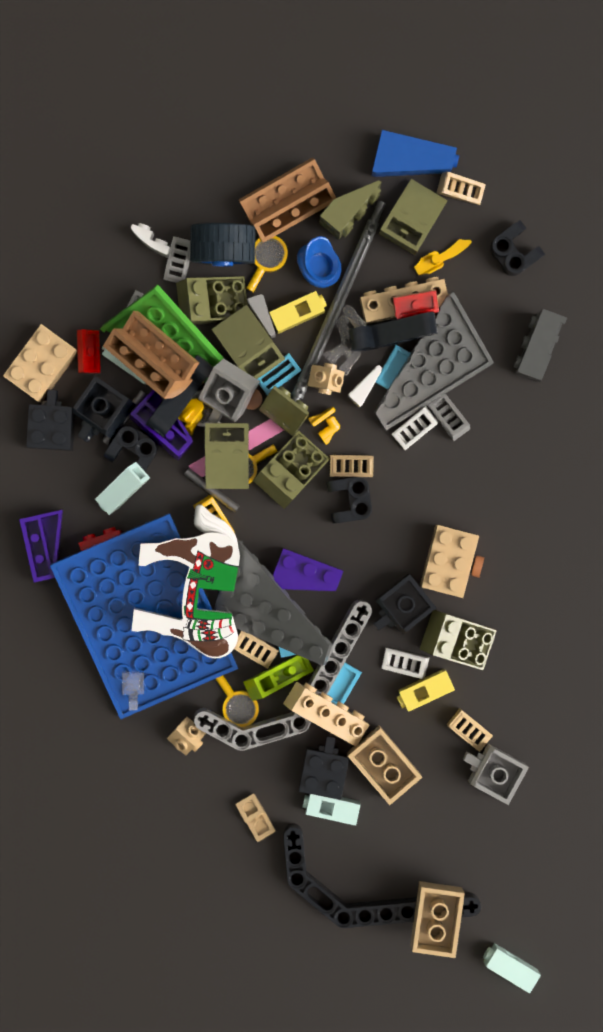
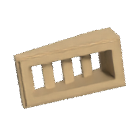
(444, 182)
(333, 466)
(270, 658)
(457, 718)

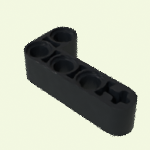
(393, 332)
(171, 408)

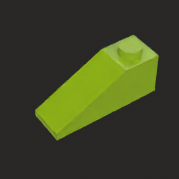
(277, 677)

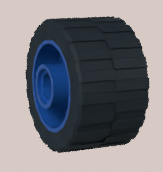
(222, 244)

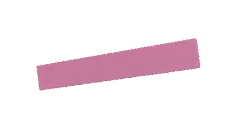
(256, 436)

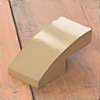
(256, 817)

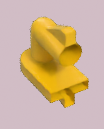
(192, 414)
(327, 433)

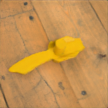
(434, 260)

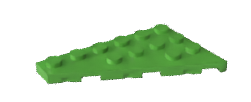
(171, 320)

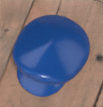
(319, 262)

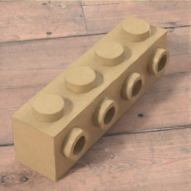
(380, 306)
(326, 714)

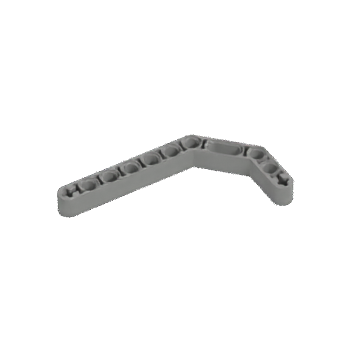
(288, 719)

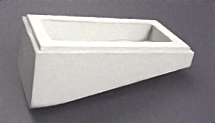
(362, 390)
(401, 440)
(423, 666)

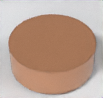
(255, 401)
(477, 566)

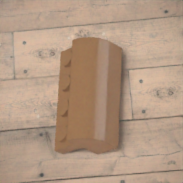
(287, 200)
(152, 356)

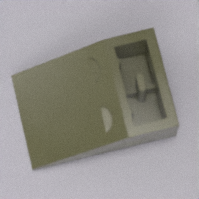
(344, 210)
(412, 217)
(211, 298)
(248, 343)
(284, 410)
(227, 455)
(291, 469)
(457, 640)

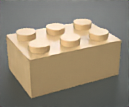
(41, 363)
(449, 561)
(384, 765)
(437, 919)

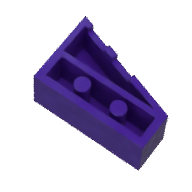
(176, 440)
(42, 542)
(304, 573)

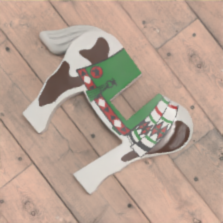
(212, 565)

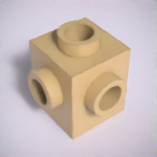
(326, 378)
(186, 736)

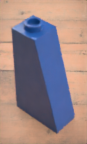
(412, 156)

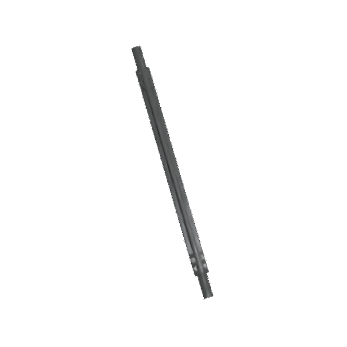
(338, 301)

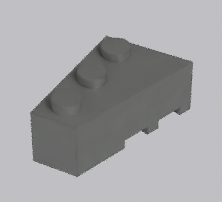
(539, 345)

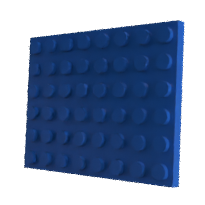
(103, 590)

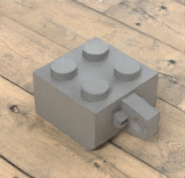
(228, 391)
(496, 773)

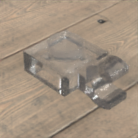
(133, 686)

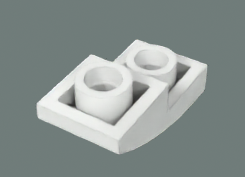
(146, 237)

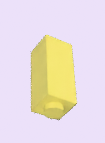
(298, 312)
(425, 690)

